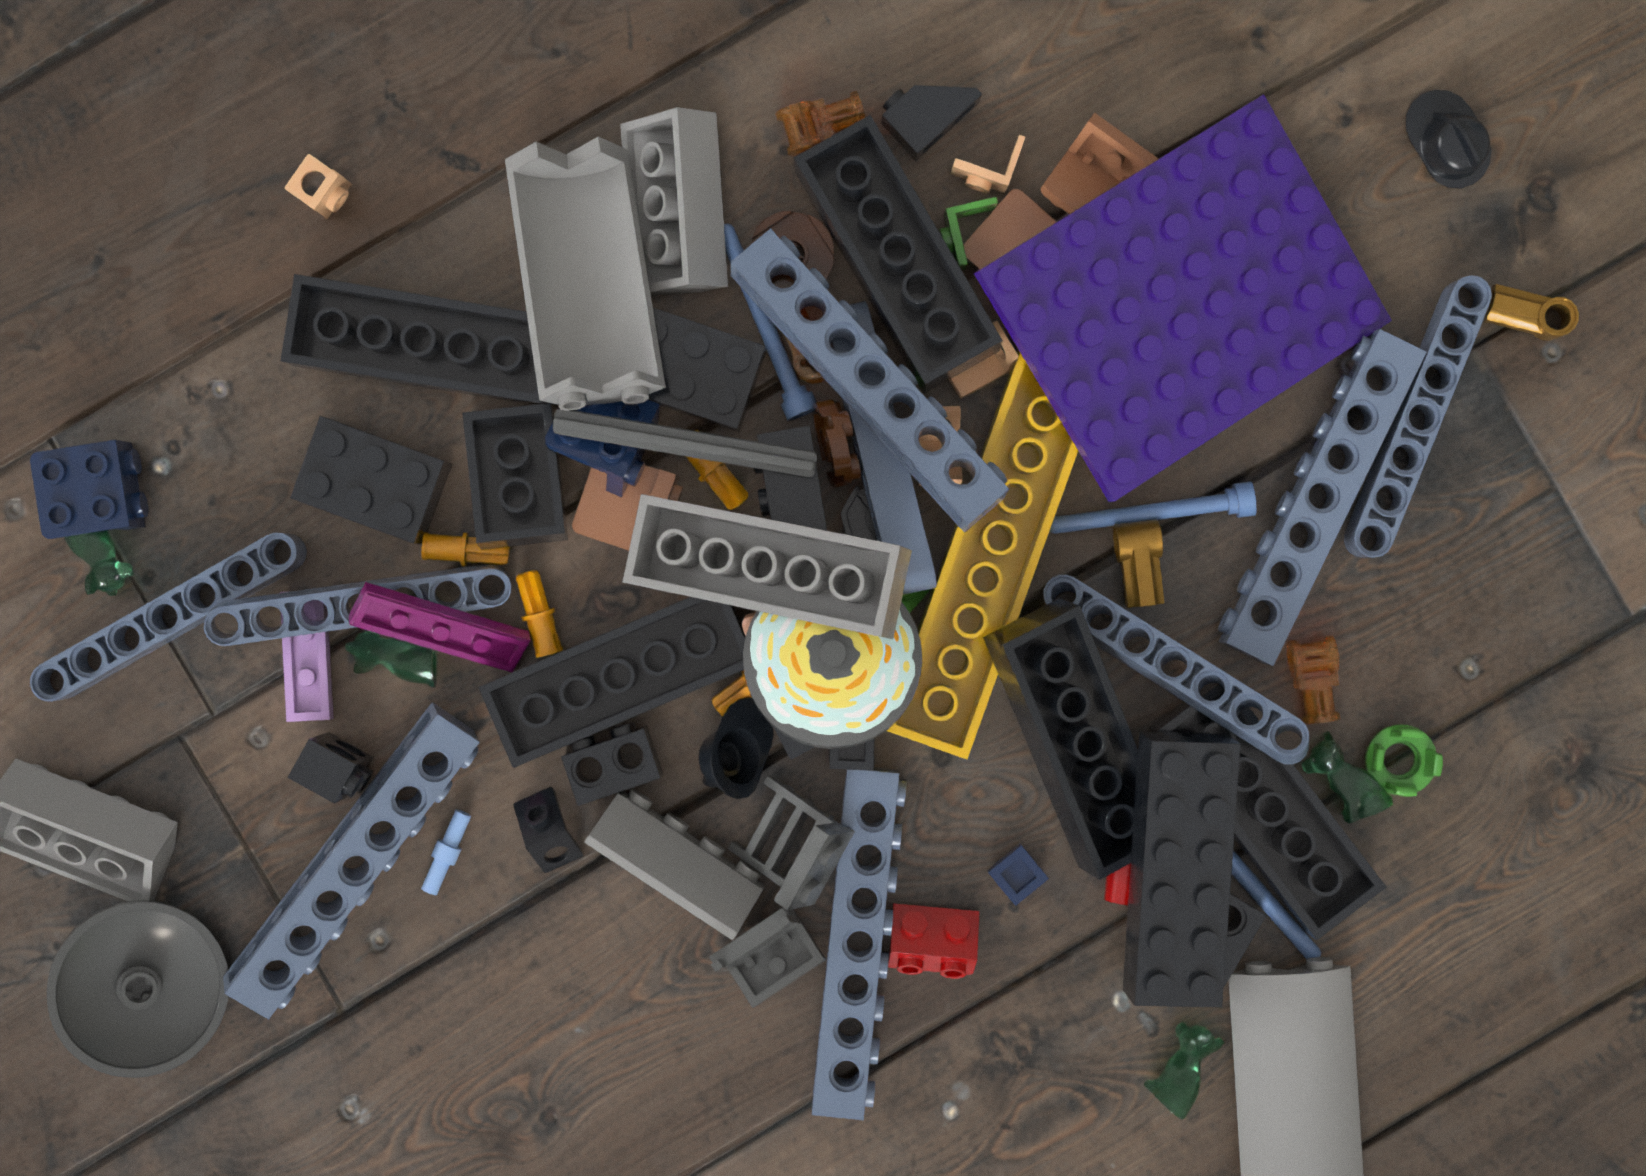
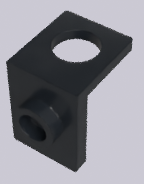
(545, 829)

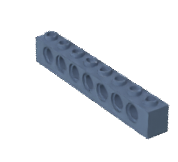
(776, 256)
(1398, 365)
(267, 990)
(831, 1093)

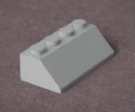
(678, 199)
(84, 832)
(676, 862)

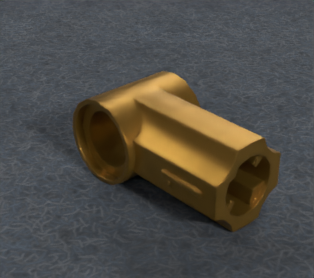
(1527, 312)
(1138, 550)

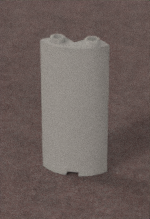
(584, 275)
(1296, 1070)

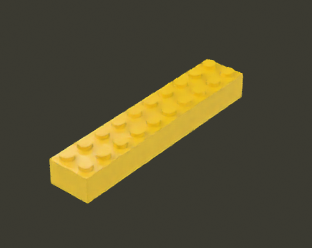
(989, 568)

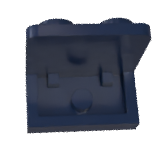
(618, 461)
(88, 489)

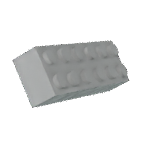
(767, 566)

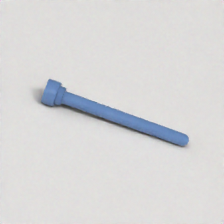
(796, 398)
(1236, 500)
(1273, 908)

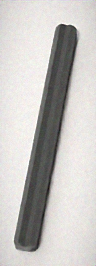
(685, 442)

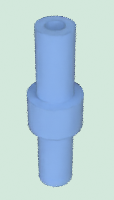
(446, 852)

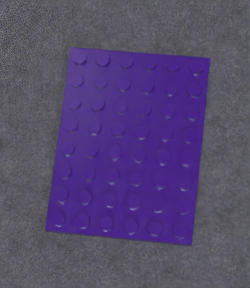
(1183, 298)

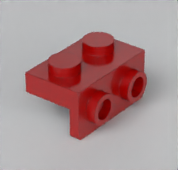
(934, 940)

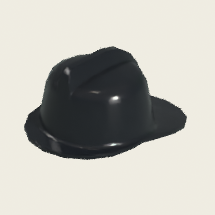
(1448, 138)
(737, 750)

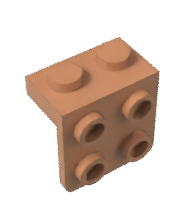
(1094, 165)
(1006, 227)
(613, 518)

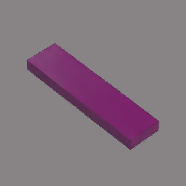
(438, 627)

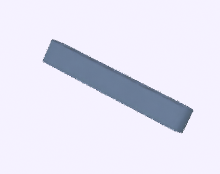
(1433, 403)
(888, 482)
(336, 600)
(149, 622)
(1196, 676)

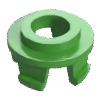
(1425, 766)

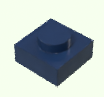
(1017, 874)

